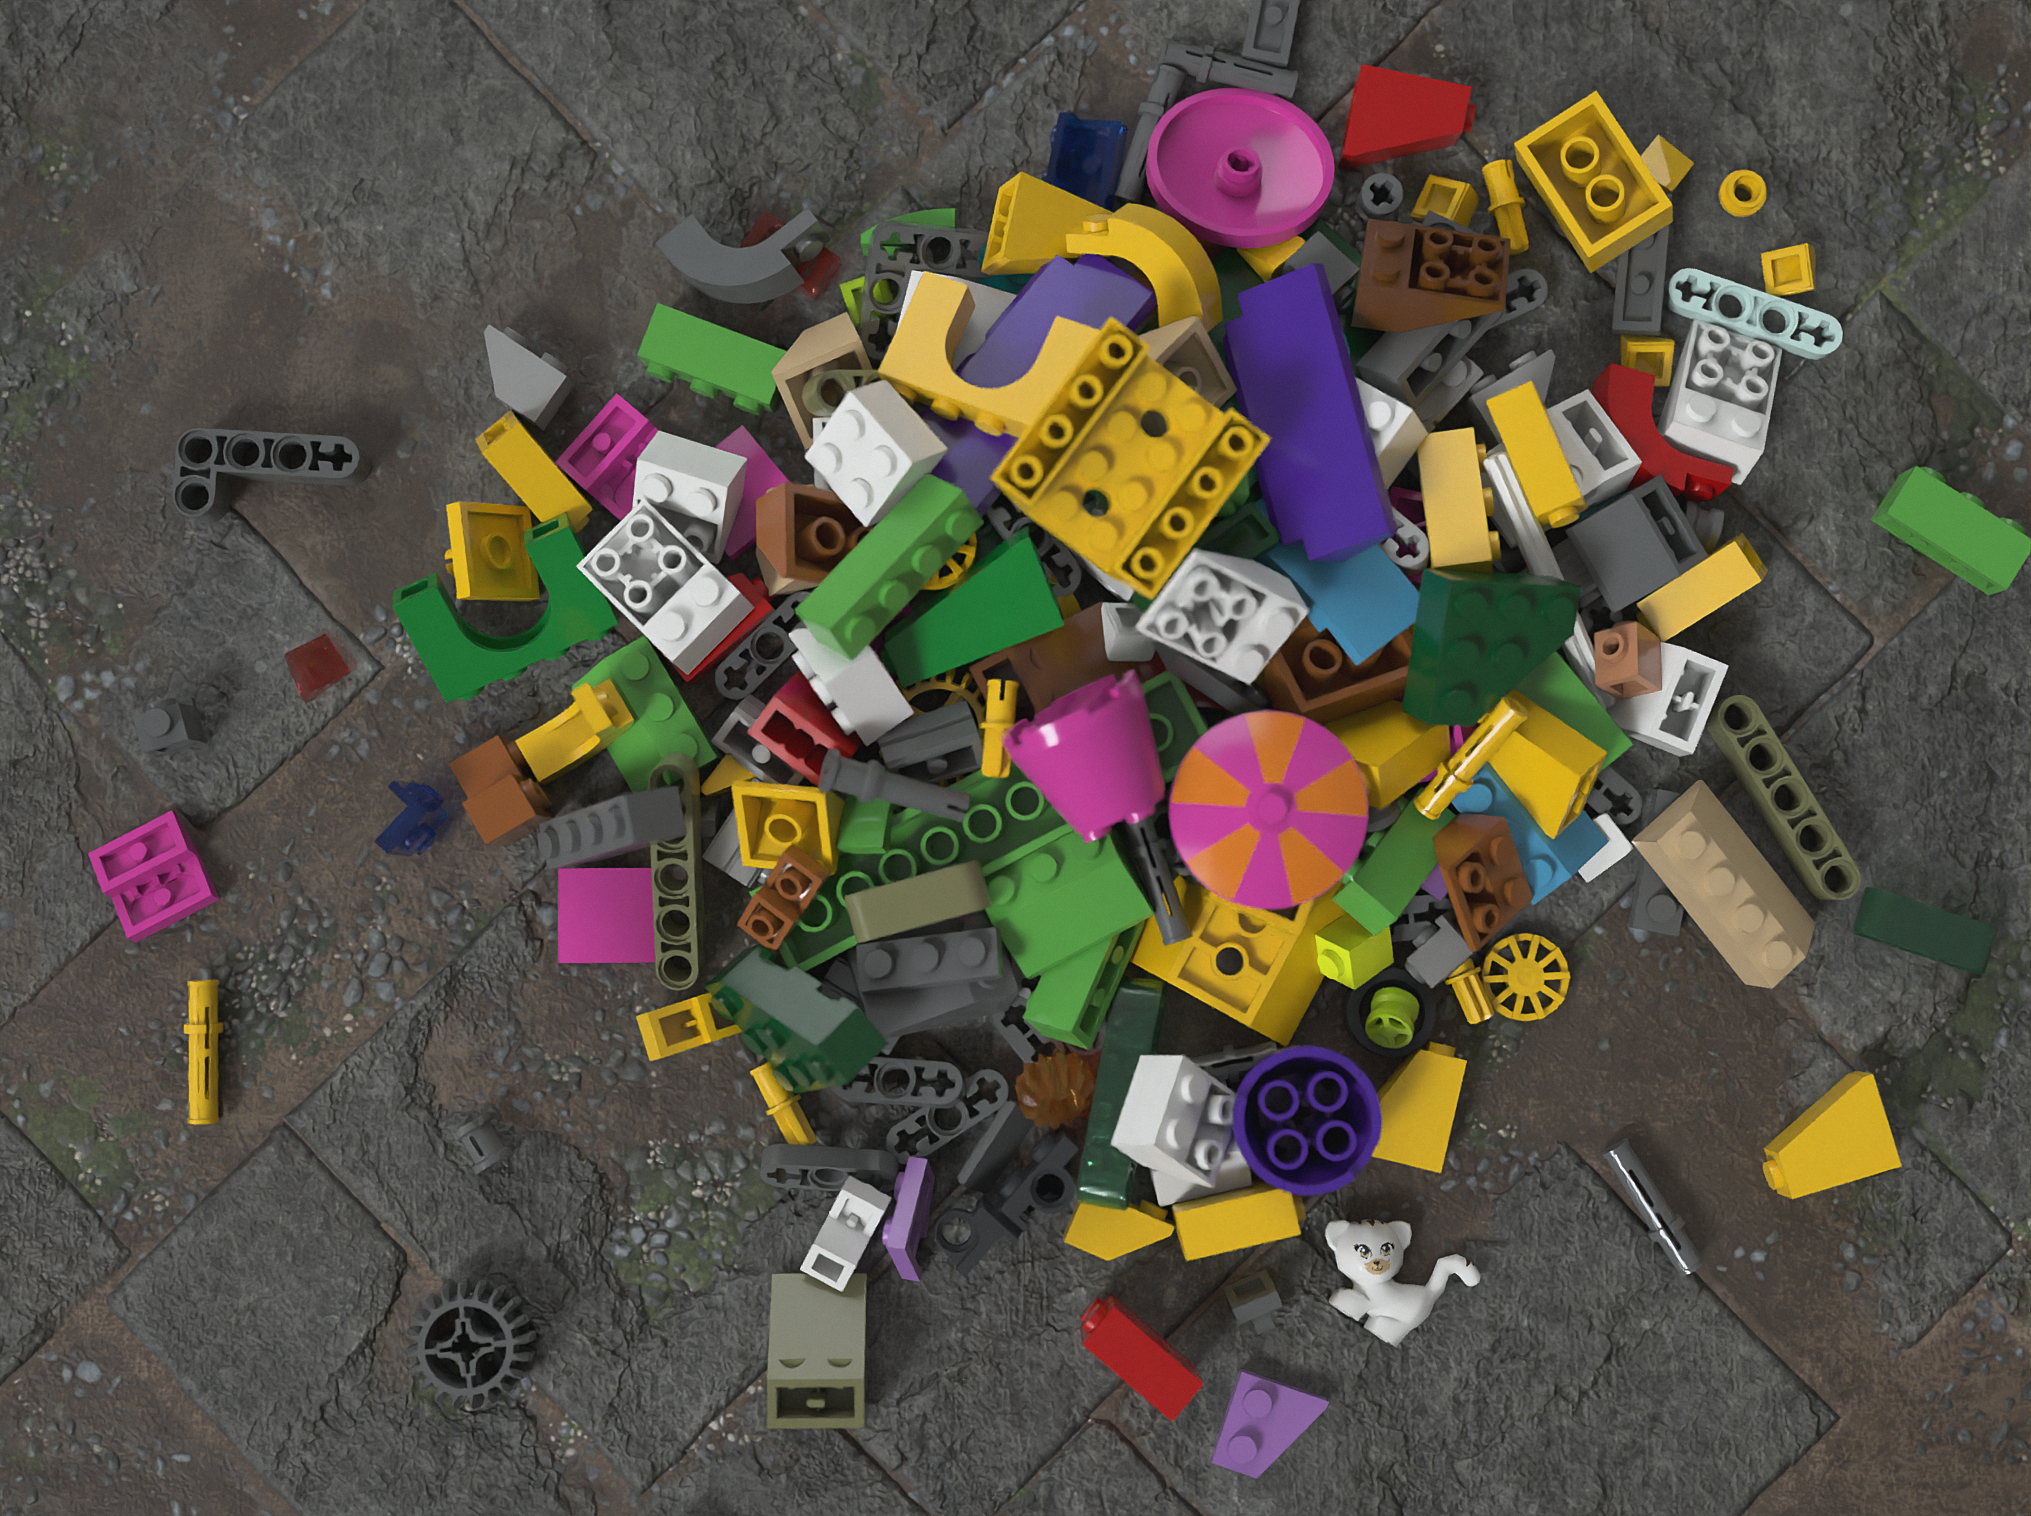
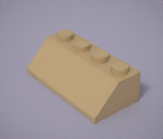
(1727, 887)

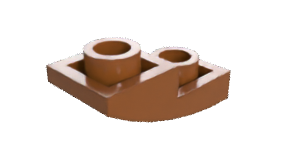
(783, 898)

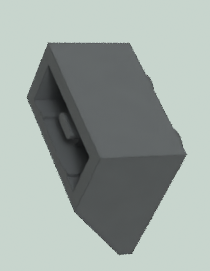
(1636, 543)

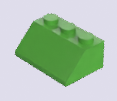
(660, 714)
(1066, 900)

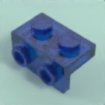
(1086, 157)
(416, 825)

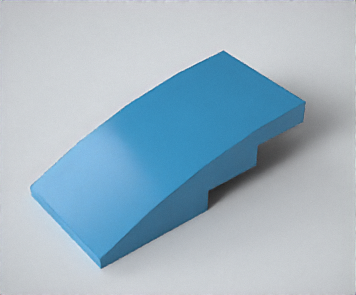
(1358, 599)

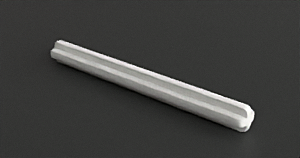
(1541, 561)

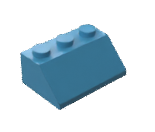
(1544, 860)

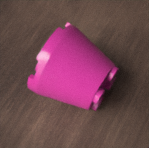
(1092, 755)

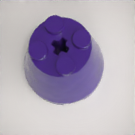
(1332, 1137)

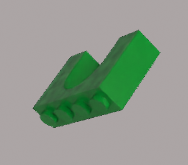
(467, 659)

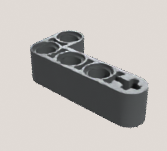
(272, 465)

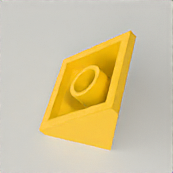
(778, 815)

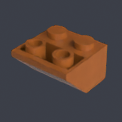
(1481, 874)

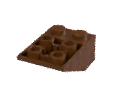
(1427, 276)
(1053, 664)

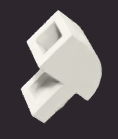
(845, 1233)

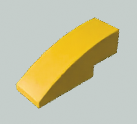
(683, 1027)

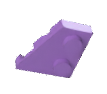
(911, 1217)
(1262, 1422)

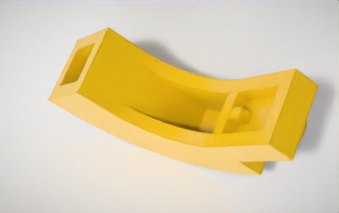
(1164, 252)
(577, 733)

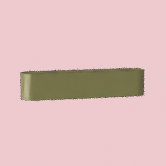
(1803, 806)
(677, 894)

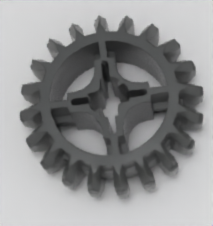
(470, 1323)

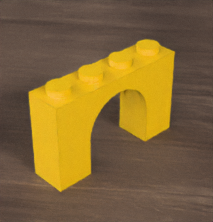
(924, 350)

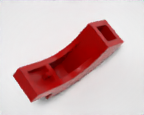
(1627, 401)

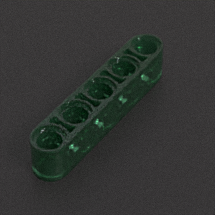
(1131, 1031)

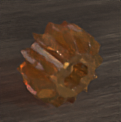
(1055, 1089)

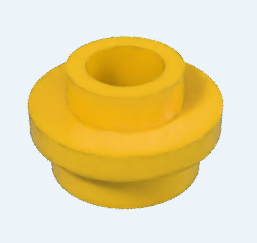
(1752, 184)

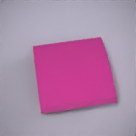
(607, 454)
(759, 478)
(153, 876)
(605, 915)

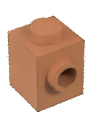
(1627, 660)

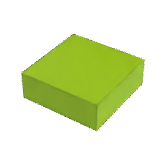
(853, 292)

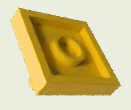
(490, 552)

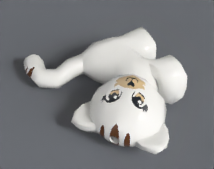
(1370, 1256)

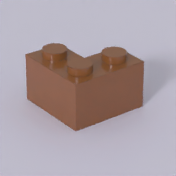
(500, 792)

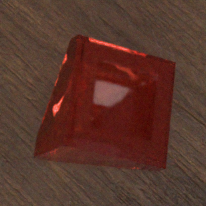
(316, 667)

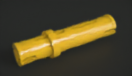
(1457, 773)
(203, 1051)

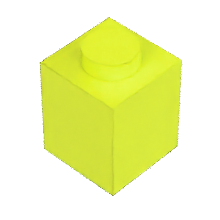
(1352, 952)

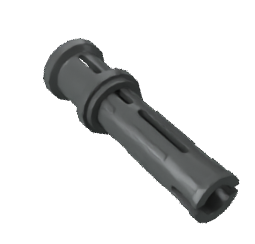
(872, 782)

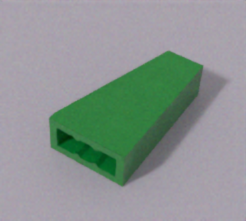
(988, 610)

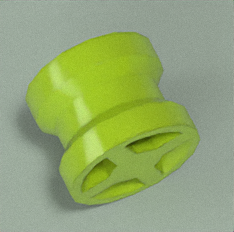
(1392, 1017)

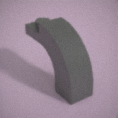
(744, 273)

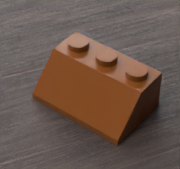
(806, 531)
(1322, 683)

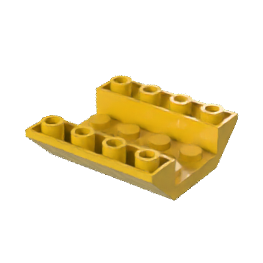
(1155, 487)
(1277, 967)

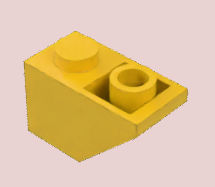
(1116, 1232)

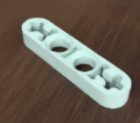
(1754, 305)

